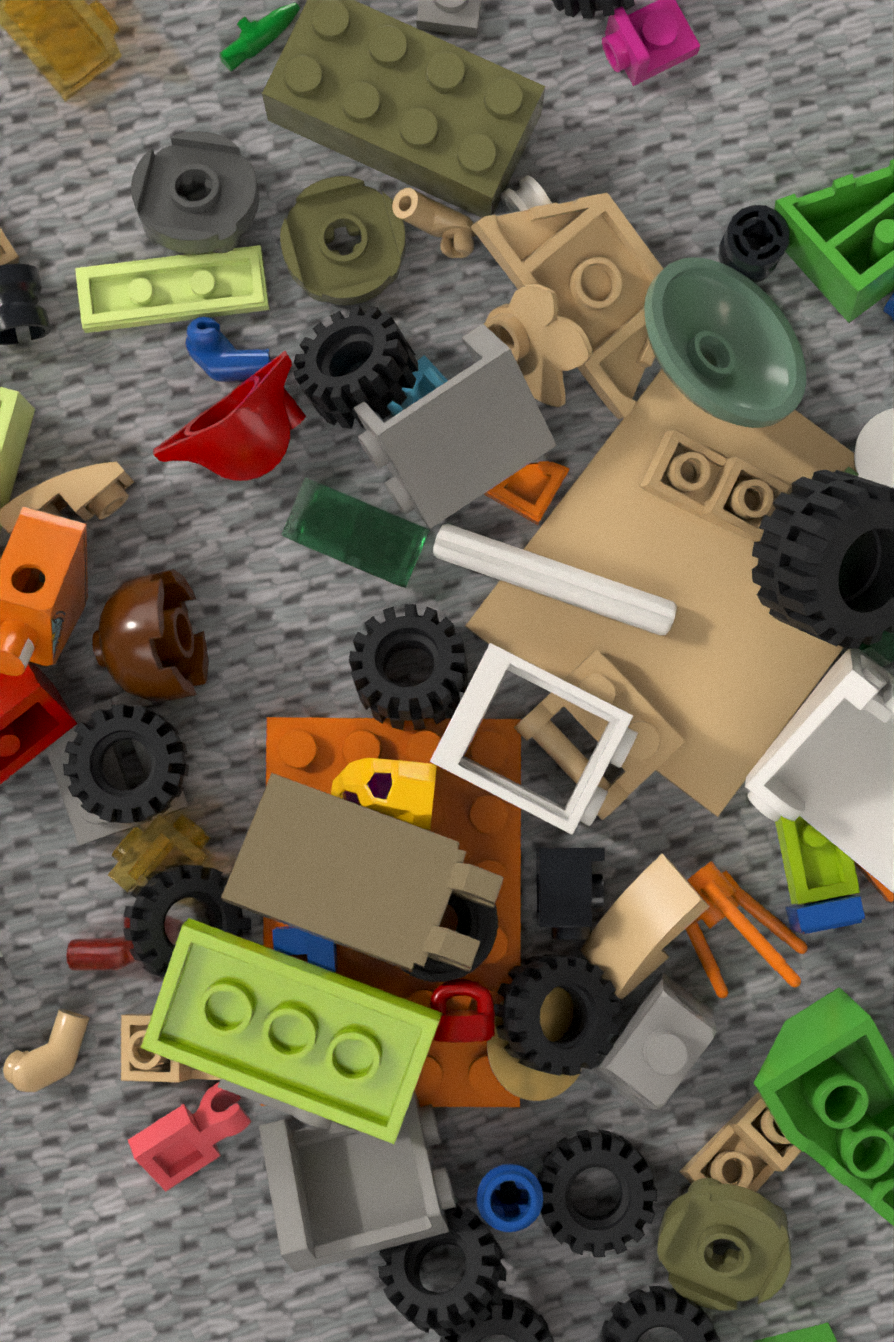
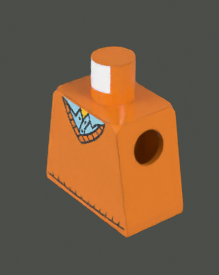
(35, 614)

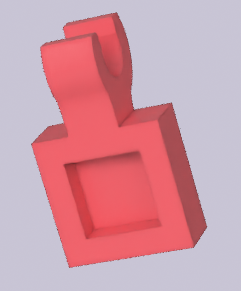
(187, 1141)

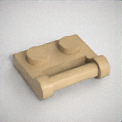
(651, 748)

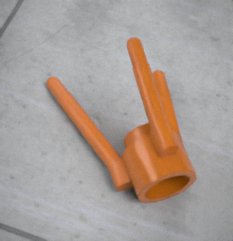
(724, 897)

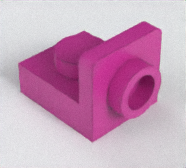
(648, 40)

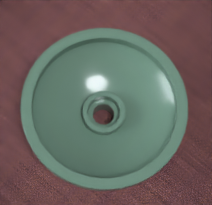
(724, 343)

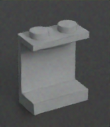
(459, 435)

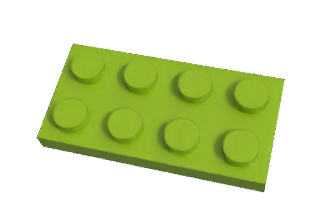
(290, 1030)

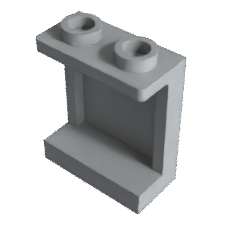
(352, 1192)

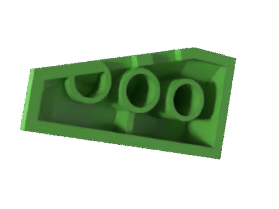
(835, 1095)

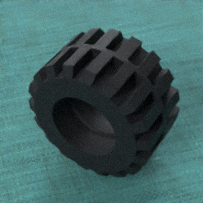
(830, 558)

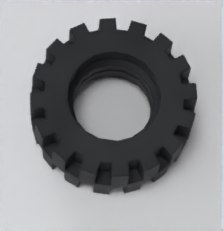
(590, 1020)

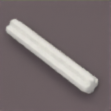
(554, 579)

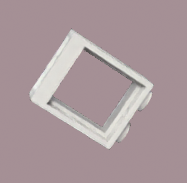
(587, 796)

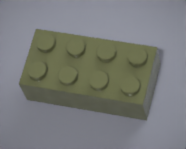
(403, 102)

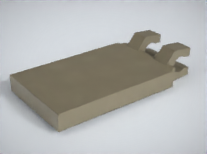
(356, 877)

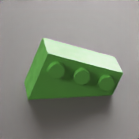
(845, 239)

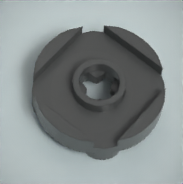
(204, 224)

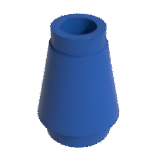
(514, 1212)

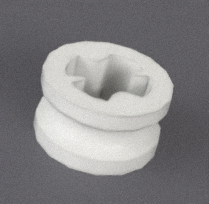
(527, 196)

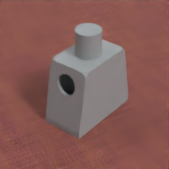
(657, 1044)

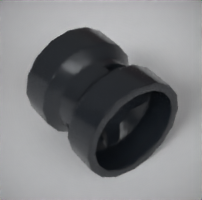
(748, 253)
(18, 303)

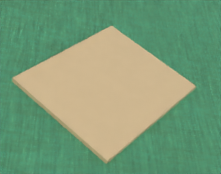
(726, 666)

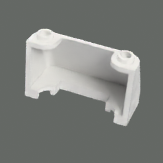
(838, 764)

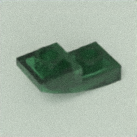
(355, 532)

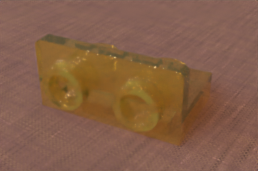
(62, 39)

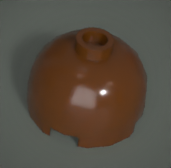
(150, 640)

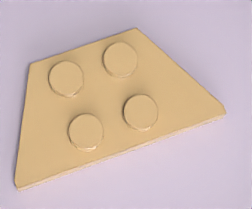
(599, 279)

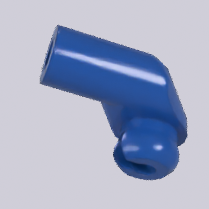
(217, 354)

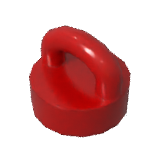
(464, 1025)

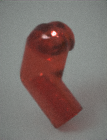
(100, 953)

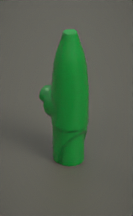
(257, 35)

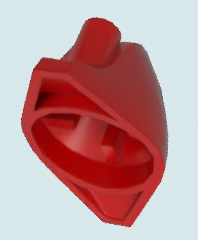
(244, 430)

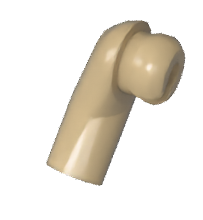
(437, 221)
(52, 1061)

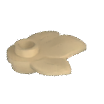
(540, 340)

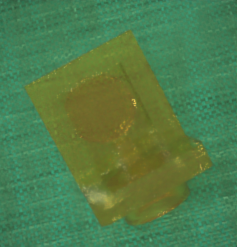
(144, 851)

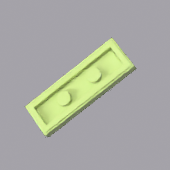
(171, 289)

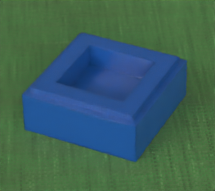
(825, 914)

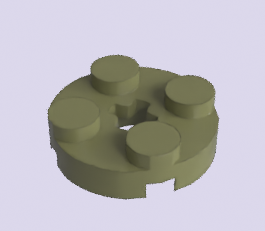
(327, 273)
(730, 1213)

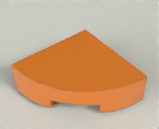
(530, 489)

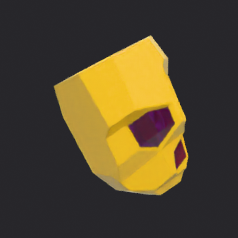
(390, 787)

